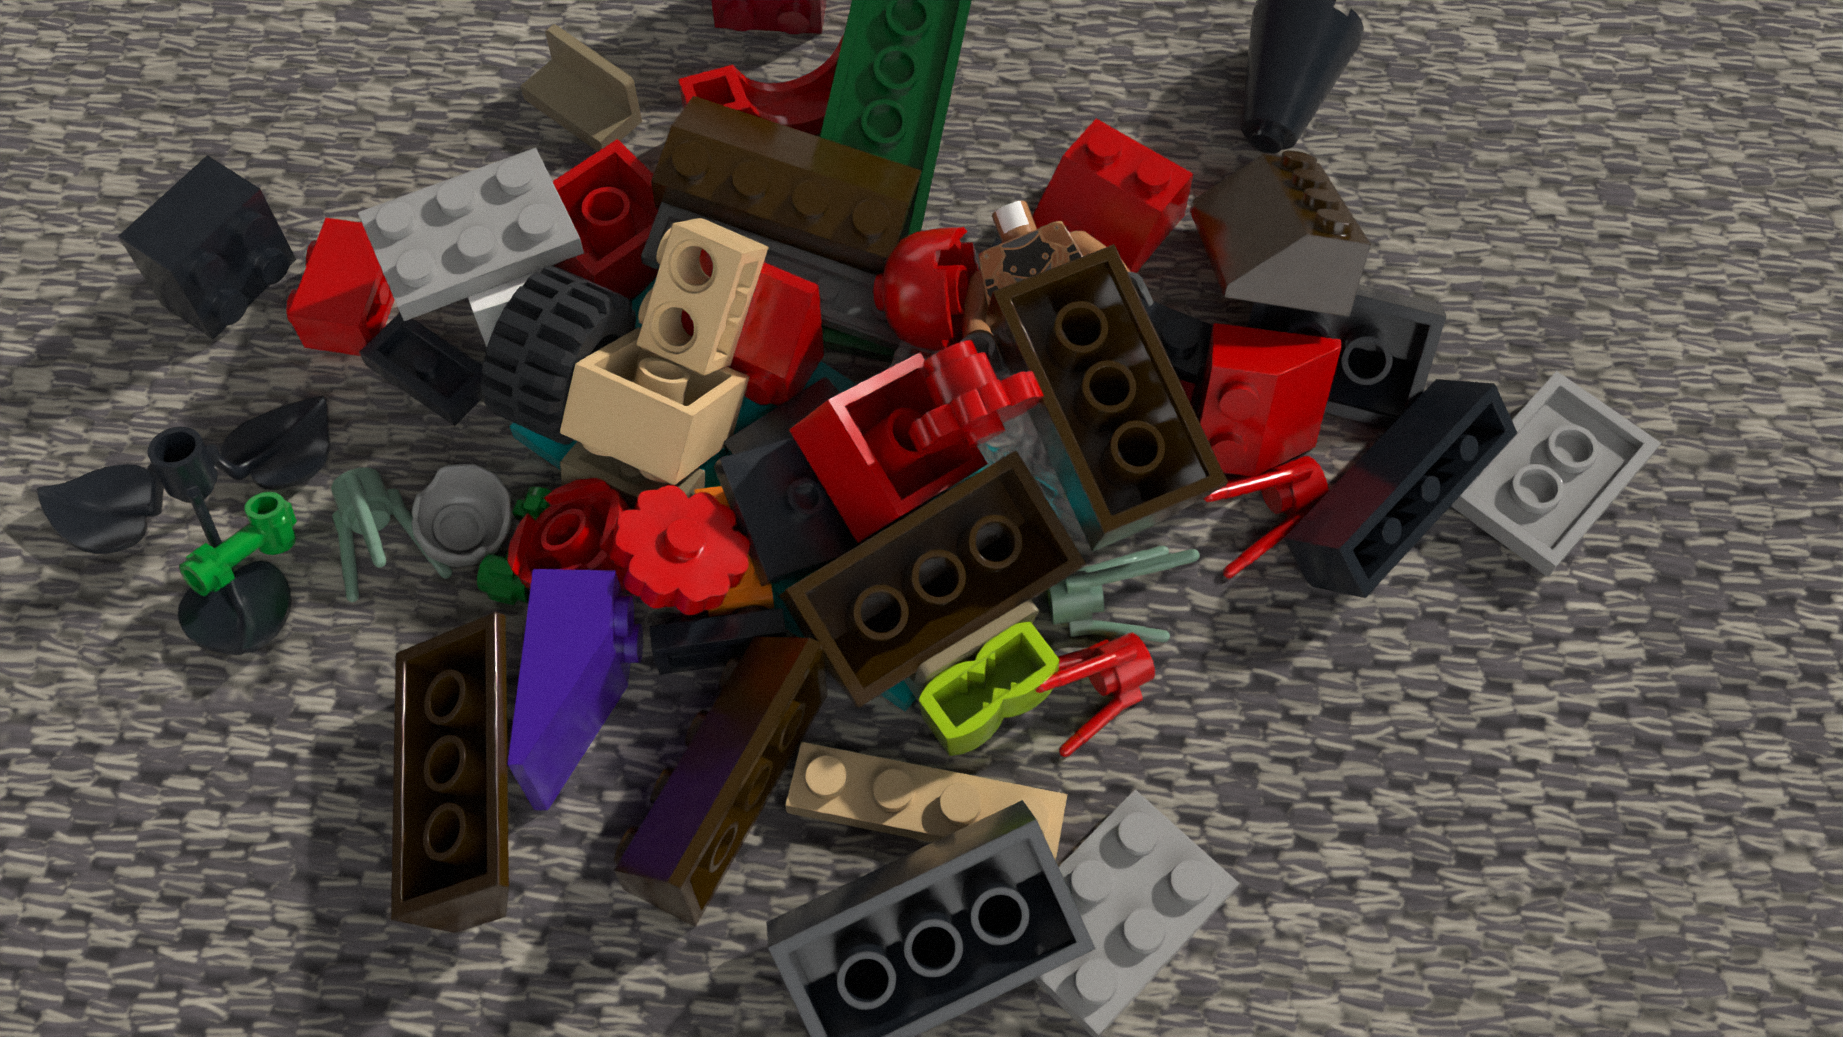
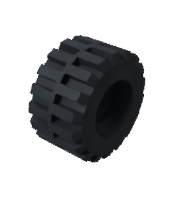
(539, 340)

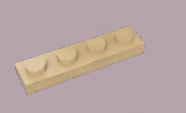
(907, 796)

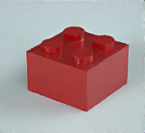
(613, 215)
(867, 455)

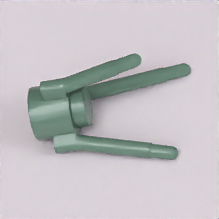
(366, 508)
(1082, 592)

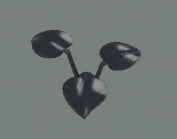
(111, 509)

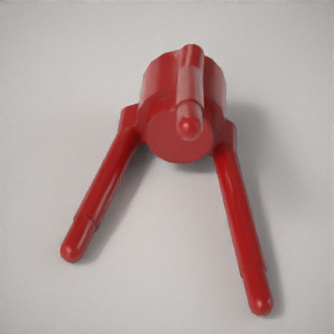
(1286, 489)
(1112, 668)

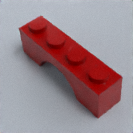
(791, 103)

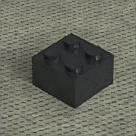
(209, 247)

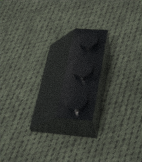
(1382, 354)

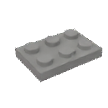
(470, 233)
(1556, 473)
(1141, 899)

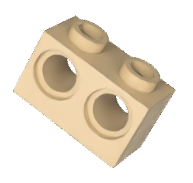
(714, 303)

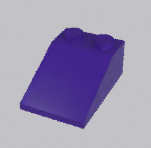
(570, 674)

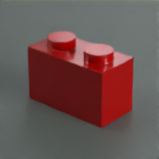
(342, 291)

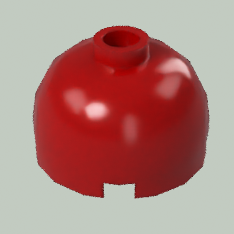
(927, 287)
(569, 533)

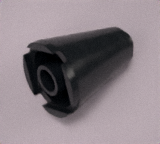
(1292, 66)

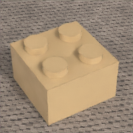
(651, 409)

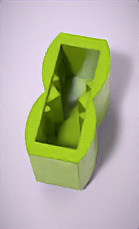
(973, 697)

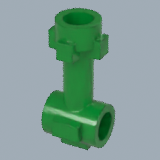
(268, 530)
(494, 571)

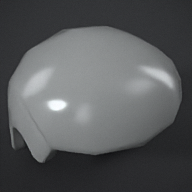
(462, 515)

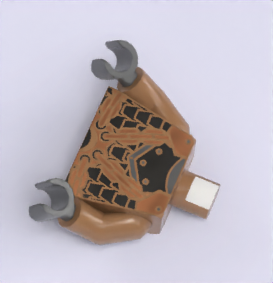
(1022, 254)

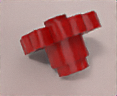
(969, 399)
(679, 550)

